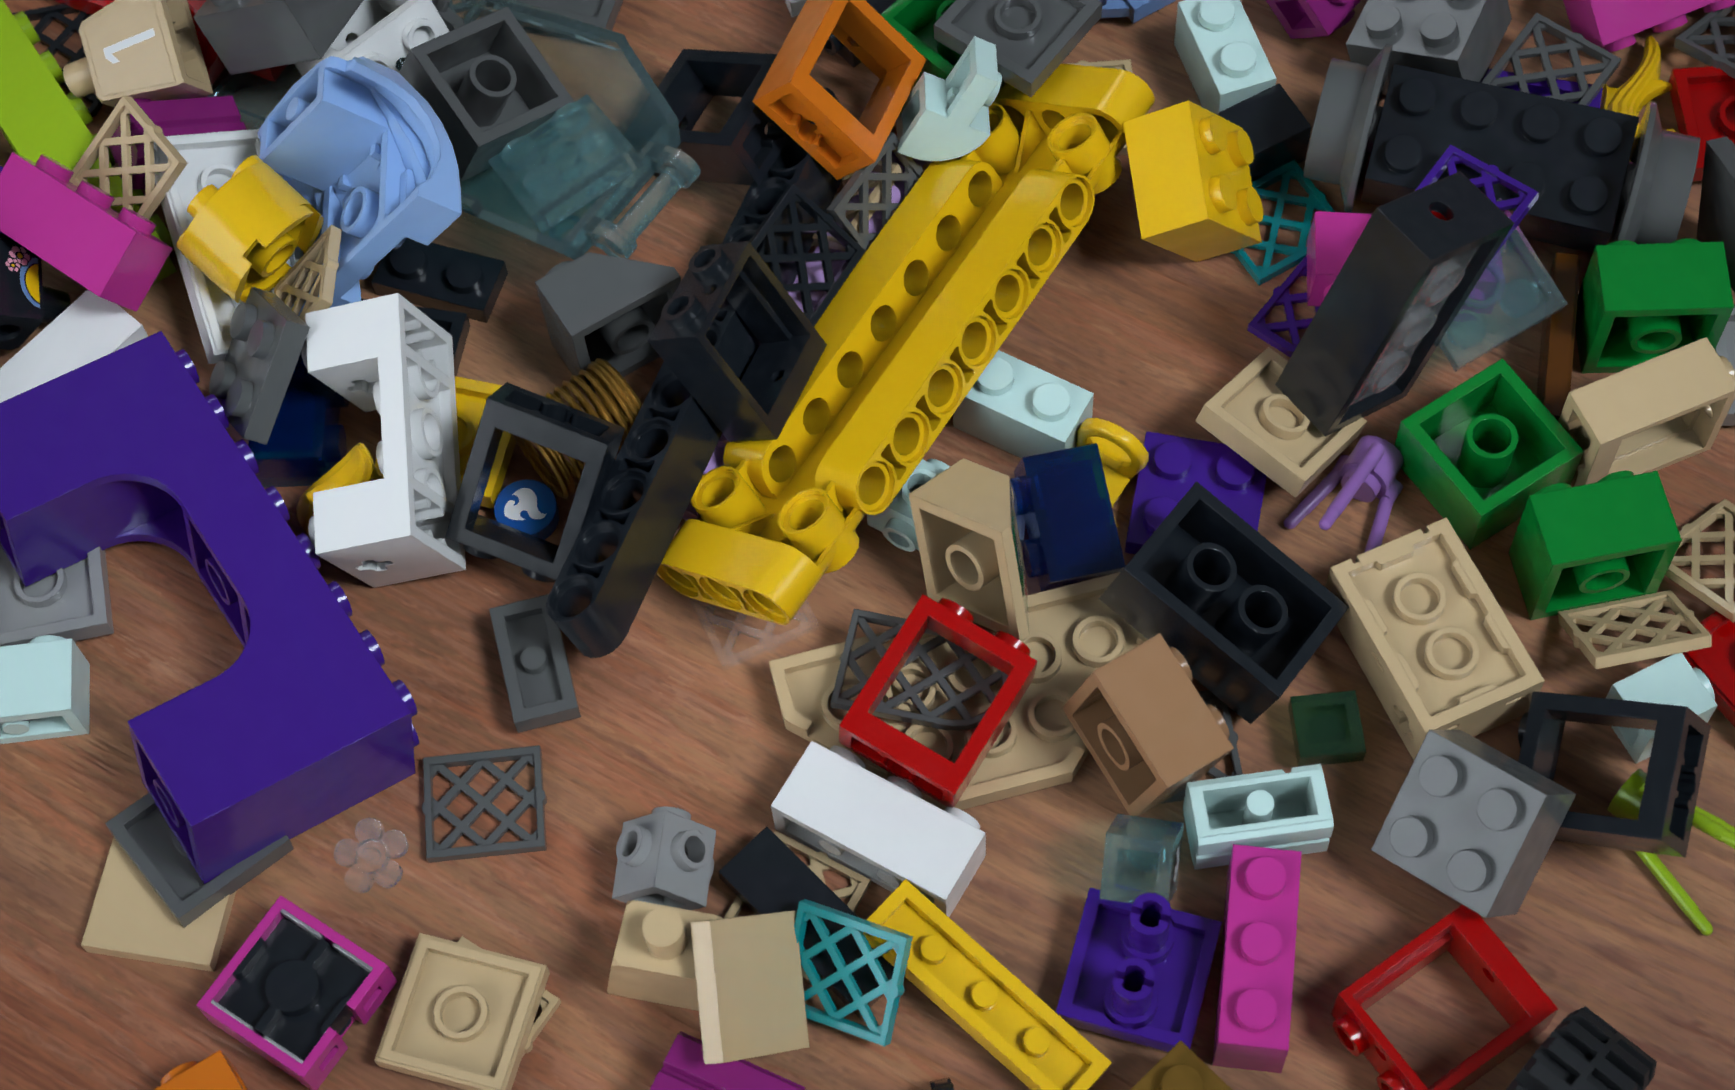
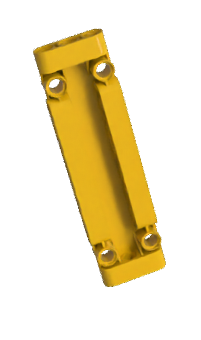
(906, 344)

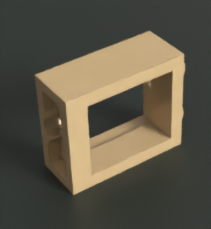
(1650, 412)

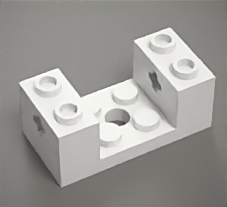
(401, 364)

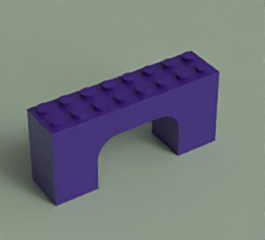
(306, 707)

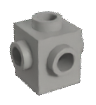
(665, 860)

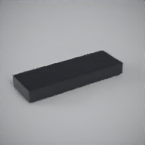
(775, 880)

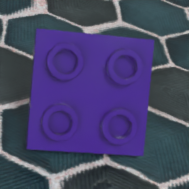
(1138, 970)

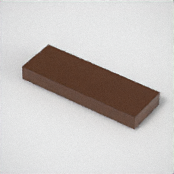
(1559, 337)

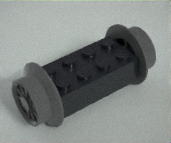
(1562, 149)

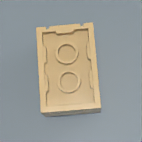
(1432, 637)

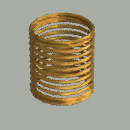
(614, 394)

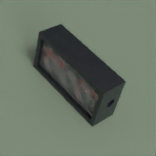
(1393, 302)

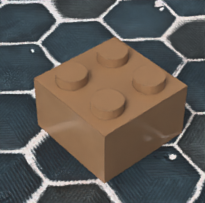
(1148, 725)

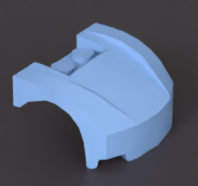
(366, 161)

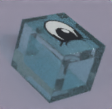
(1141, 858)

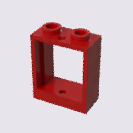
(907, 757)
(1489, 967)

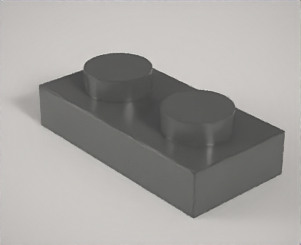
(534, 664)

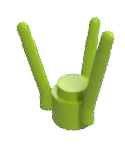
(1627, 805)

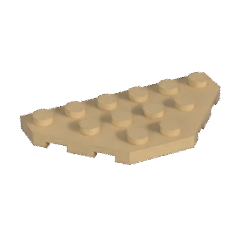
(1038, 745)

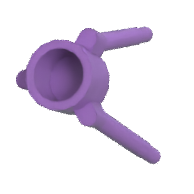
(1363, 476)

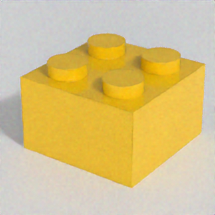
(1193, 182)

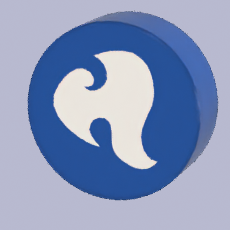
(528, 508)

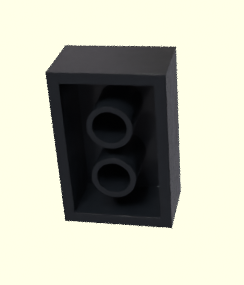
(1225, 602)

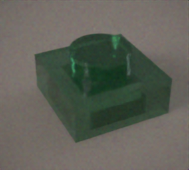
(1327, 728)

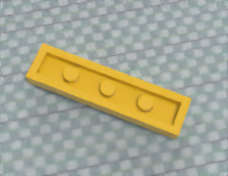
(987, 997)

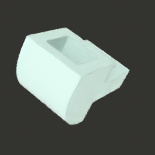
(952, 114)

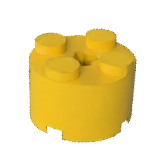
(248, 229)

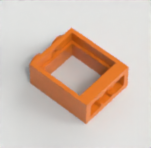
(794, 97)

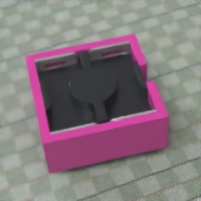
(296, 992)

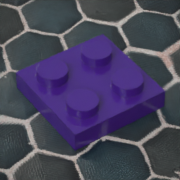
(1175, 467)

